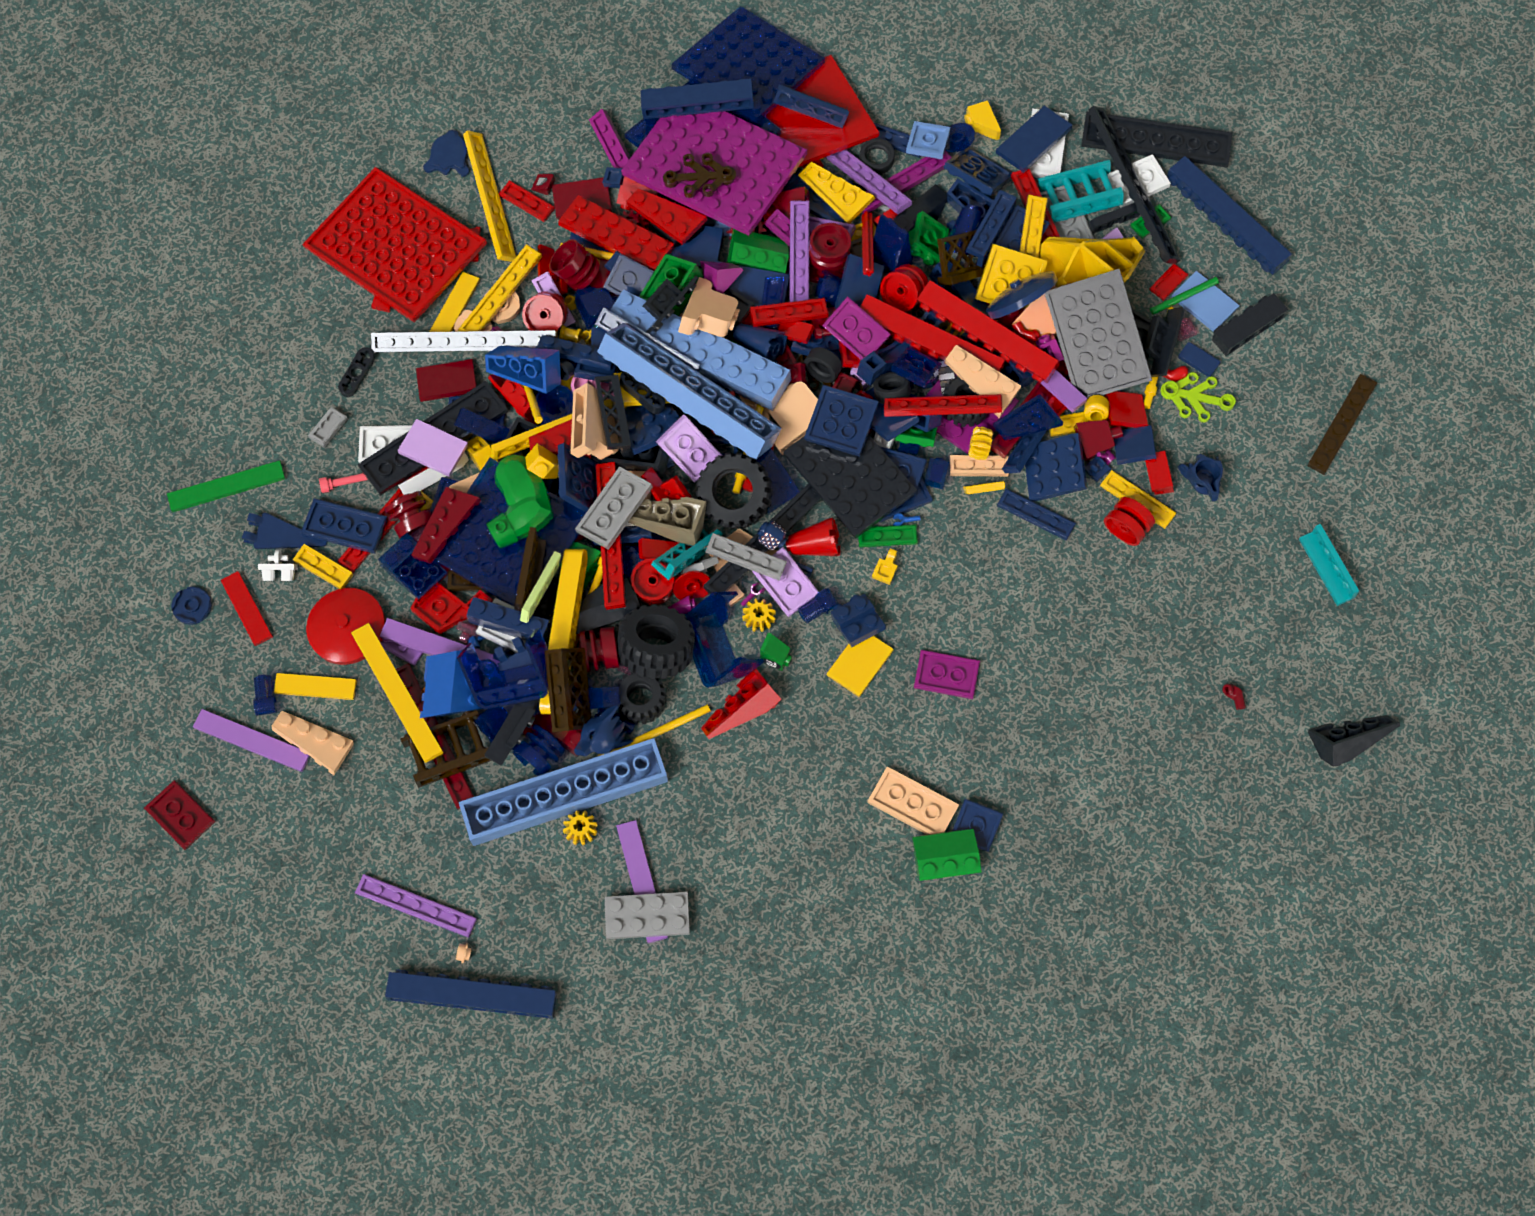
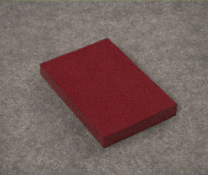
(589, 189)
(445, 380)
(179, 815)

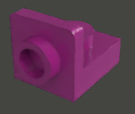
(1053, 349)

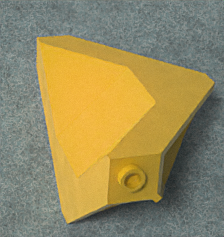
(1083, 257)

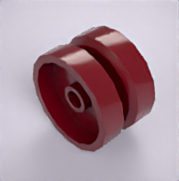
(829, 247)

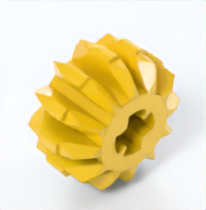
(980, 443)
(764, 620)
(587, 829)

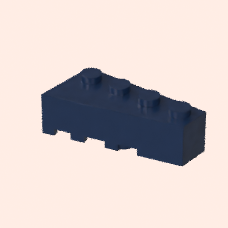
(962, 194)

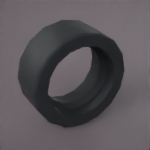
(878, 144)
(828, 359)
(891, 380)

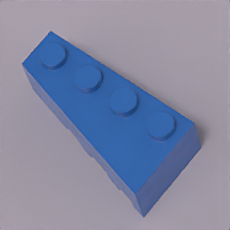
(526, 366)

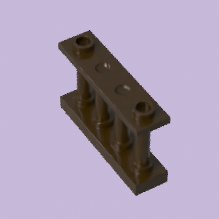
(461, 763)

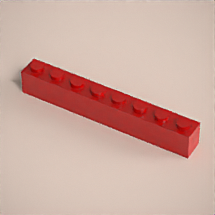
(988, 331)
(922, 334)

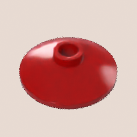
(690, 584)

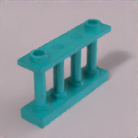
(1084, 205)

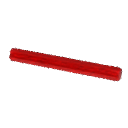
(867, 243)

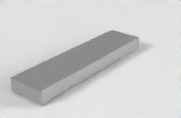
(746, 556)

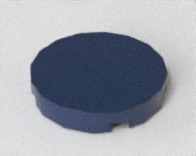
(195, 610)

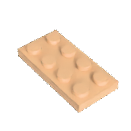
(912, 803)

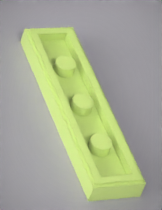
(540, 587)

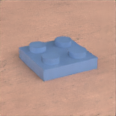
(928, 140)

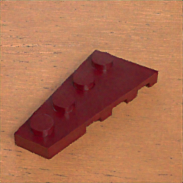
(448, 514)

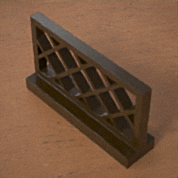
(957, 273)
(531, 567)
(561, 696)

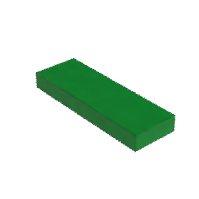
(889, 536)

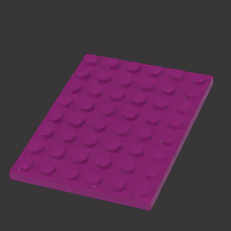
(759, 158)

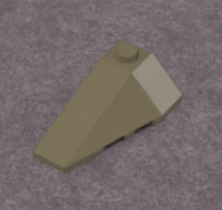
(673, 519)

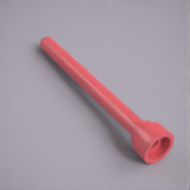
(328, 484)

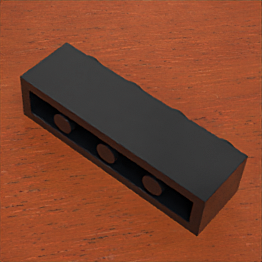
(1249, 324)

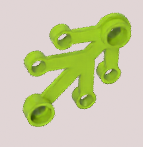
(1194, 396)

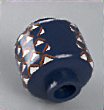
(771, 535)

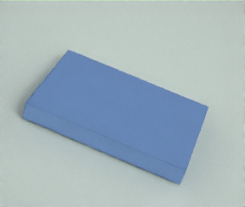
(1209, 306)

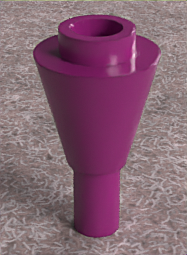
(684, 605)

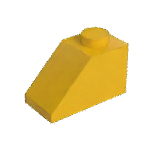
(983, 120)
(479, 451)
(542, 462)

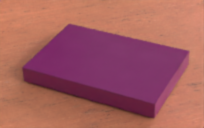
(856, 329)
(946, 674)

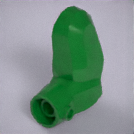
(526, 502)

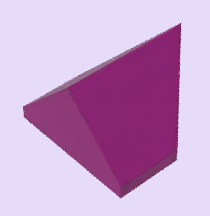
(720, 274)

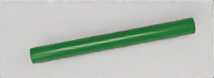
(1182, 296)

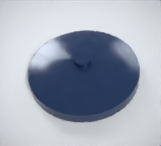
(1021, 293)

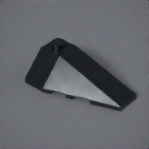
(930, 202)
(594, 614)
(1347, 742)

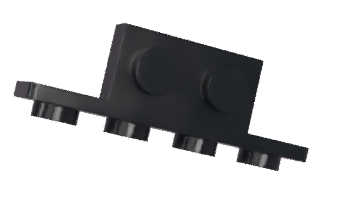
(664, 299)
(1162, 340)
(512, 731)

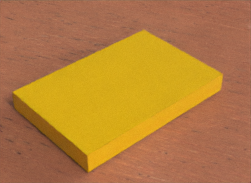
(860, 664)

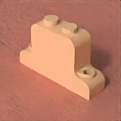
(709, 311)
(793, 414)
(587, 425)

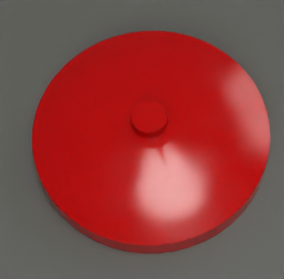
(336, 617)

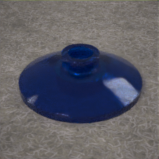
(960, 137)

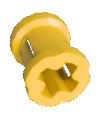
(570, 334)

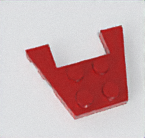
(443, 609)

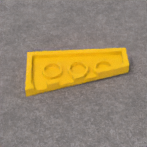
(840, 195)

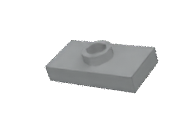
(327, 427)
(701, 565)

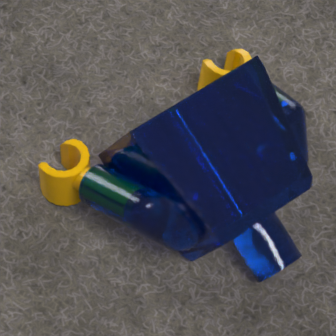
(590, 304)

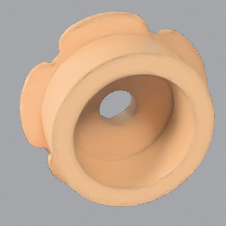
(463, 952)

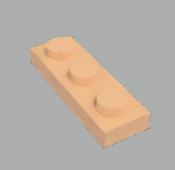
(966, 466)

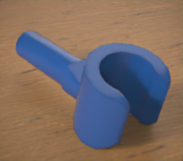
(904, 519)
(475, 640)

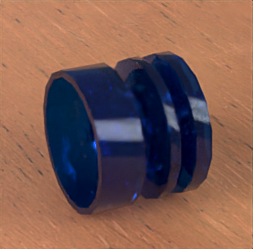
(555, 404)
(541, 747)

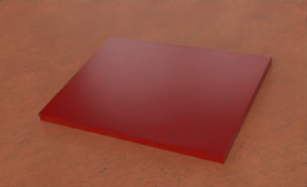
(816, 135)
(395, 244)

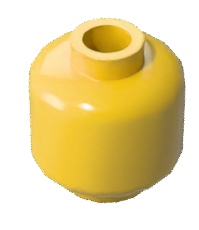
(1096, 408)

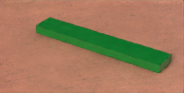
(225, 486)

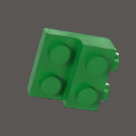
(924, 238)
(918, 436)

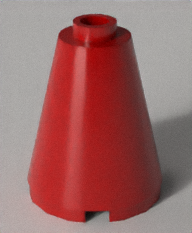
(816, 540)

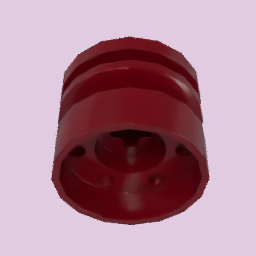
(574, 264)
(408, 512)
(600, 648)

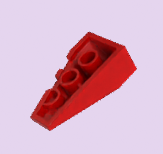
(751, 700)

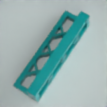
(685, 557)
(1329, 565)

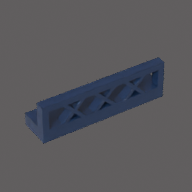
(810, 106)
(991, 226)

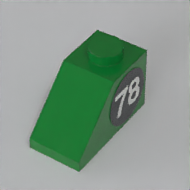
(775, 652)

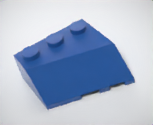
(445, 687)

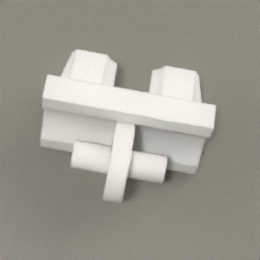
(287, 570)

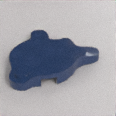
(448, 153)

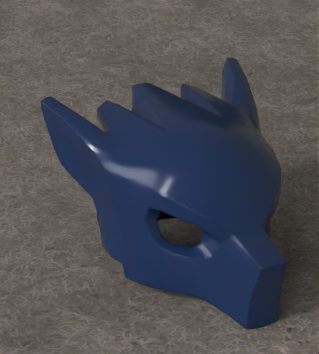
(1204, 475)
(606, 735)

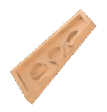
(982, 377)
(319, 743)

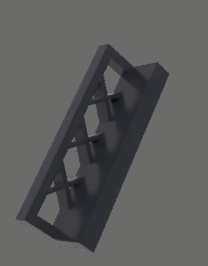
(617, 412)

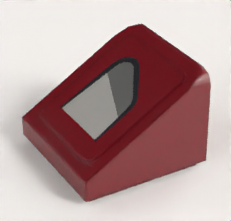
(543, 183)

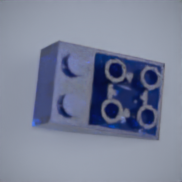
(891, 245)
(409, 572)

